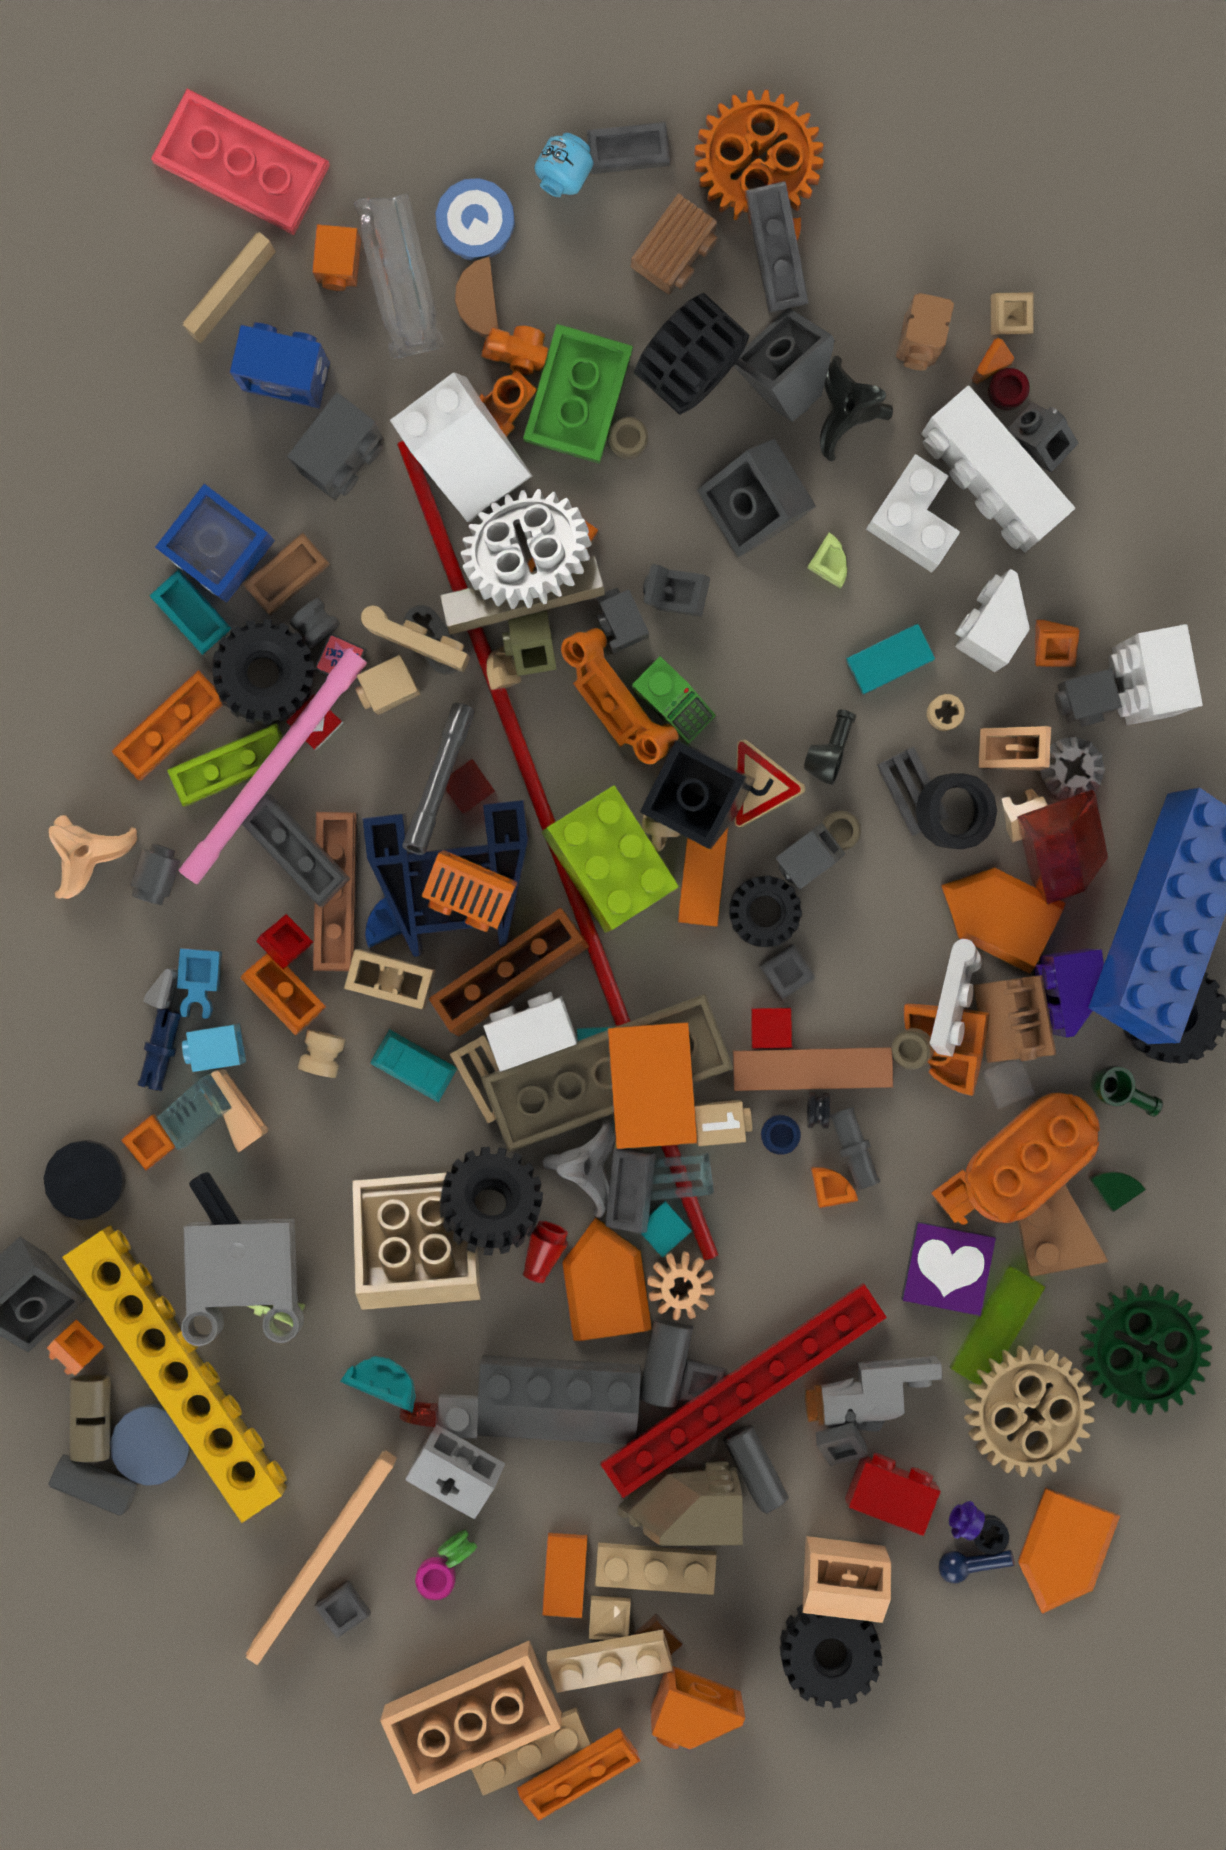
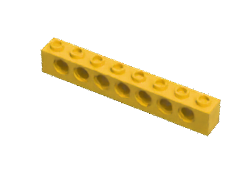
(243, 1494)

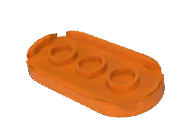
(1032, 1157)

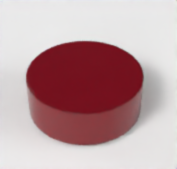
(1008, 389)

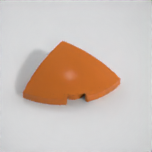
(963, 1068)

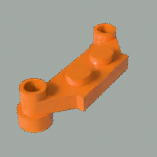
(613, 700)

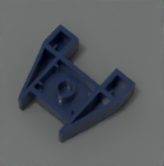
(405, 874)

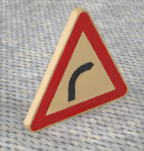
(771, 786)

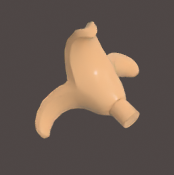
(82, 851)

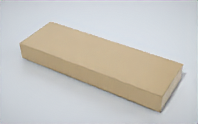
(229, 287)

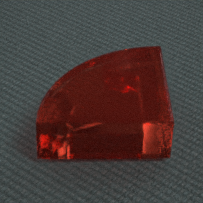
(423, 1414)

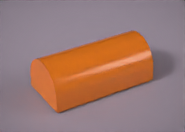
(283, 993)

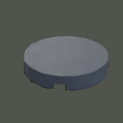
(148, 1446)

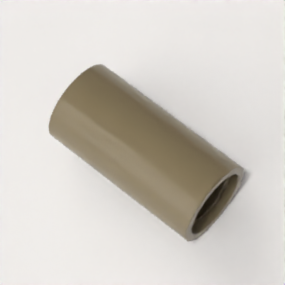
(90, 1418)

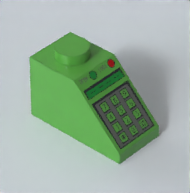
(673, 699)

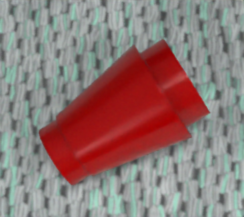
(544, 1250)

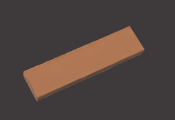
(336, 920)
(812, 1068)

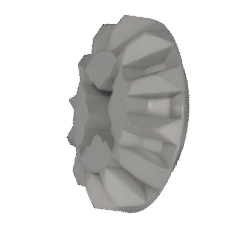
(1069, 750)

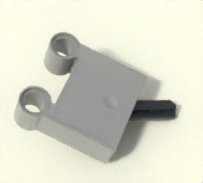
(237, 1266)

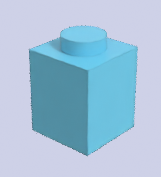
(214, 1047)

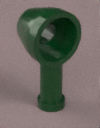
(1122, 1090)

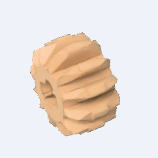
(694, 1289)

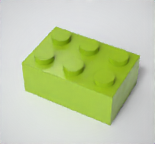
(609, 859)

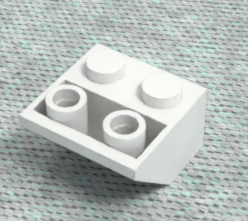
(999, 624)

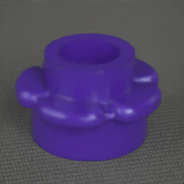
(966, 1521)

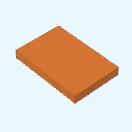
(652, 1085)

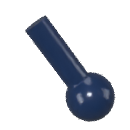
(955, 1566)

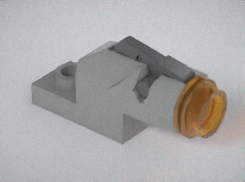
(875, 1396)

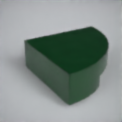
(1116, 1188)

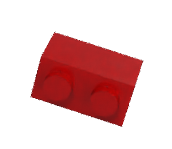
(893, 1493)

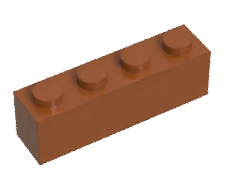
(508, 972)

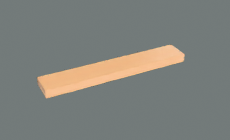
(320, 1557)

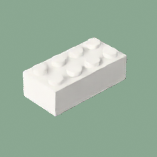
(995, 470)

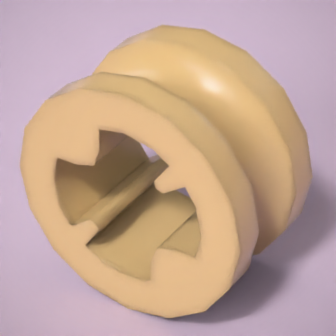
(936, 704)

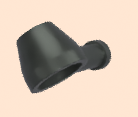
(825, 759)

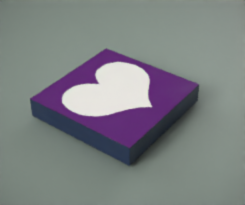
(948, 1268)

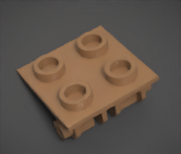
(1017, 1019)

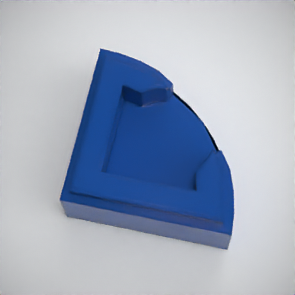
(381, 924)

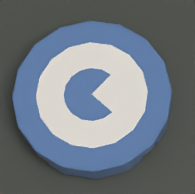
(475, 219)

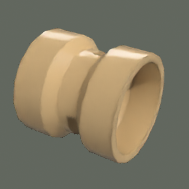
(322, 1051)

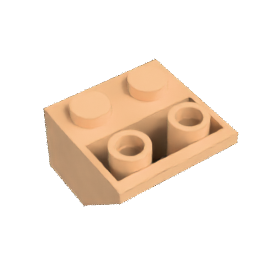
(846, 1579)

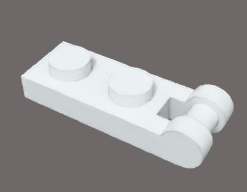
(955, 995)

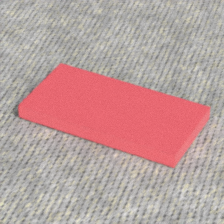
(240, 161)

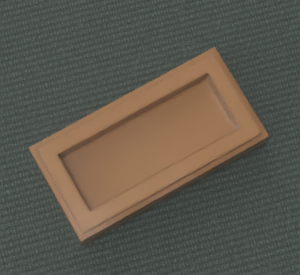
(286, 574)

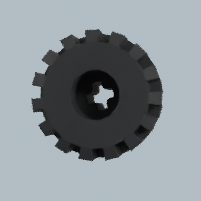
(691, 353)

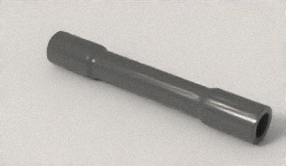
(424, 818)

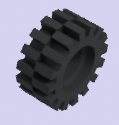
(788, 903)

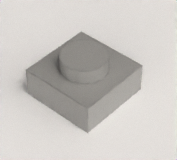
(459, 1414)

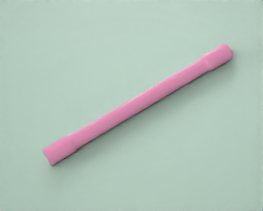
(209, 849)

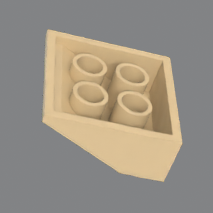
(404, 1248)

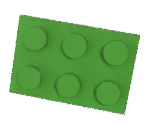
(578, 393)

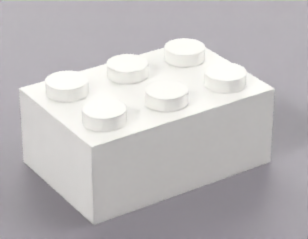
(1156, 675)

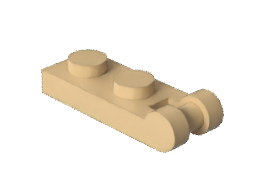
(413, 637)

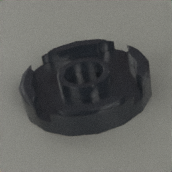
(84, 1179)

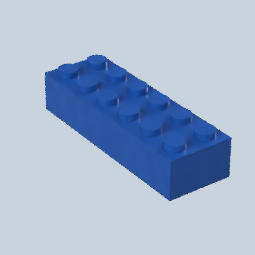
(1168, 922)

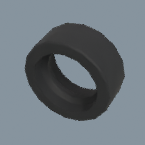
(984, 811)

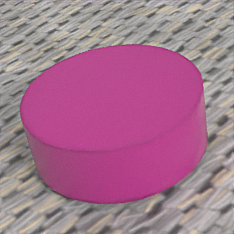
(435, 1579)

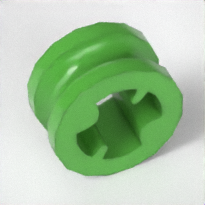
(457, 1548)

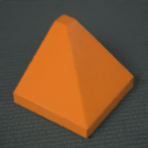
(996, 358)
(1055, 644)

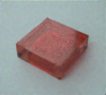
(468, 786)

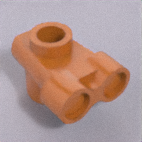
(521, 350)
(499, 402)

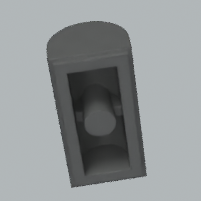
(665, 1363)
(756, 1468)
(93, 1485)

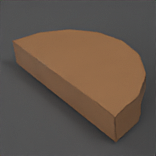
(476, 297)

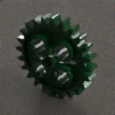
(1128, 1379)

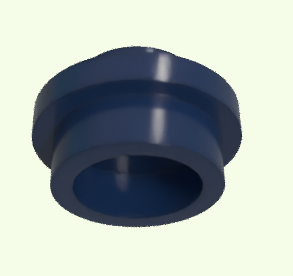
(780, 1134)

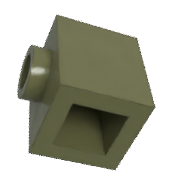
(530, 643)

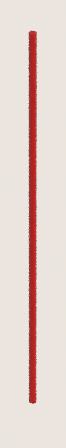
(542, 810)

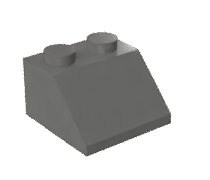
(756, 497)
(33, 1294)

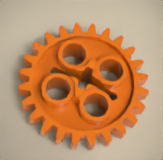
(736, 131)

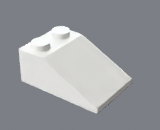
(461, 446)

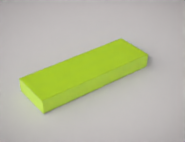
(224, 766)

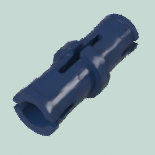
(159, 1049)

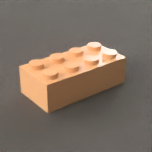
(471, 1717)

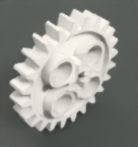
(554, 537)

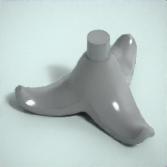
(586, 1164)

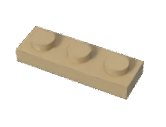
(655, 1568)
(609, 1661)
(534, 1755)

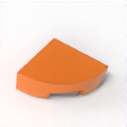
(832, 1187)

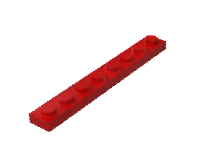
(742, 1390)

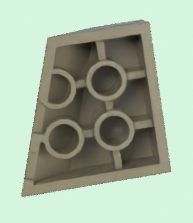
(689, 1506)

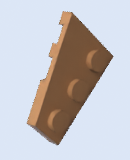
(1058, 1237)

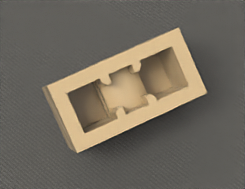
(390, 979)

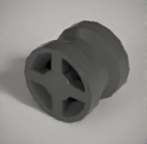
(314, 622)

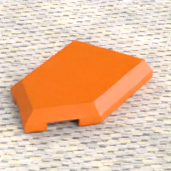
(1002, 916)
(605, 1285)
(1065, 1548)

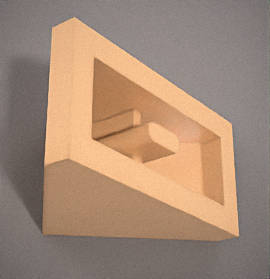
(1015, 748)

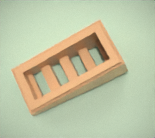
(241, 1120)

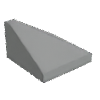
(163, 990)

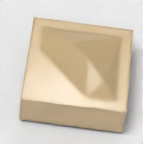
(1011, 313)
(609, 1617)

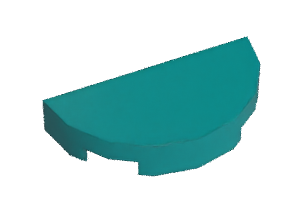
(383, 1380)

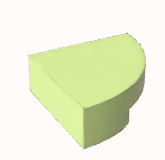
(830, 561)

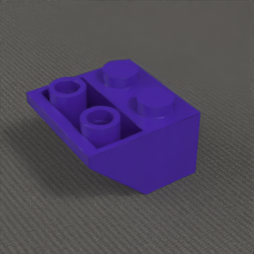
(1069, 987)

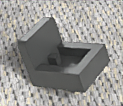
(675, 591)

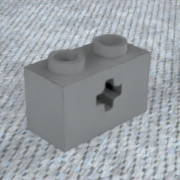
(455, 1471)

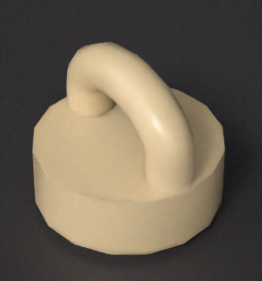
(658, 831)

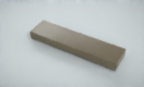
(469, 610)

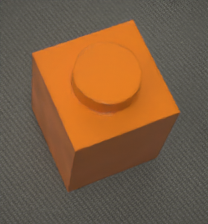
(336, 257)

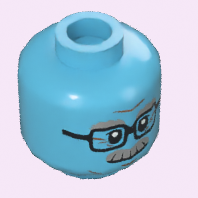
(564, 165)

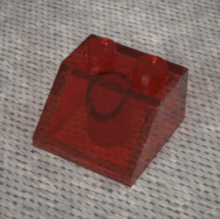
(1064, 845)

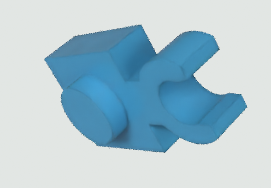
(199, 973)

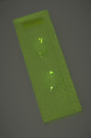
(998, 1324)

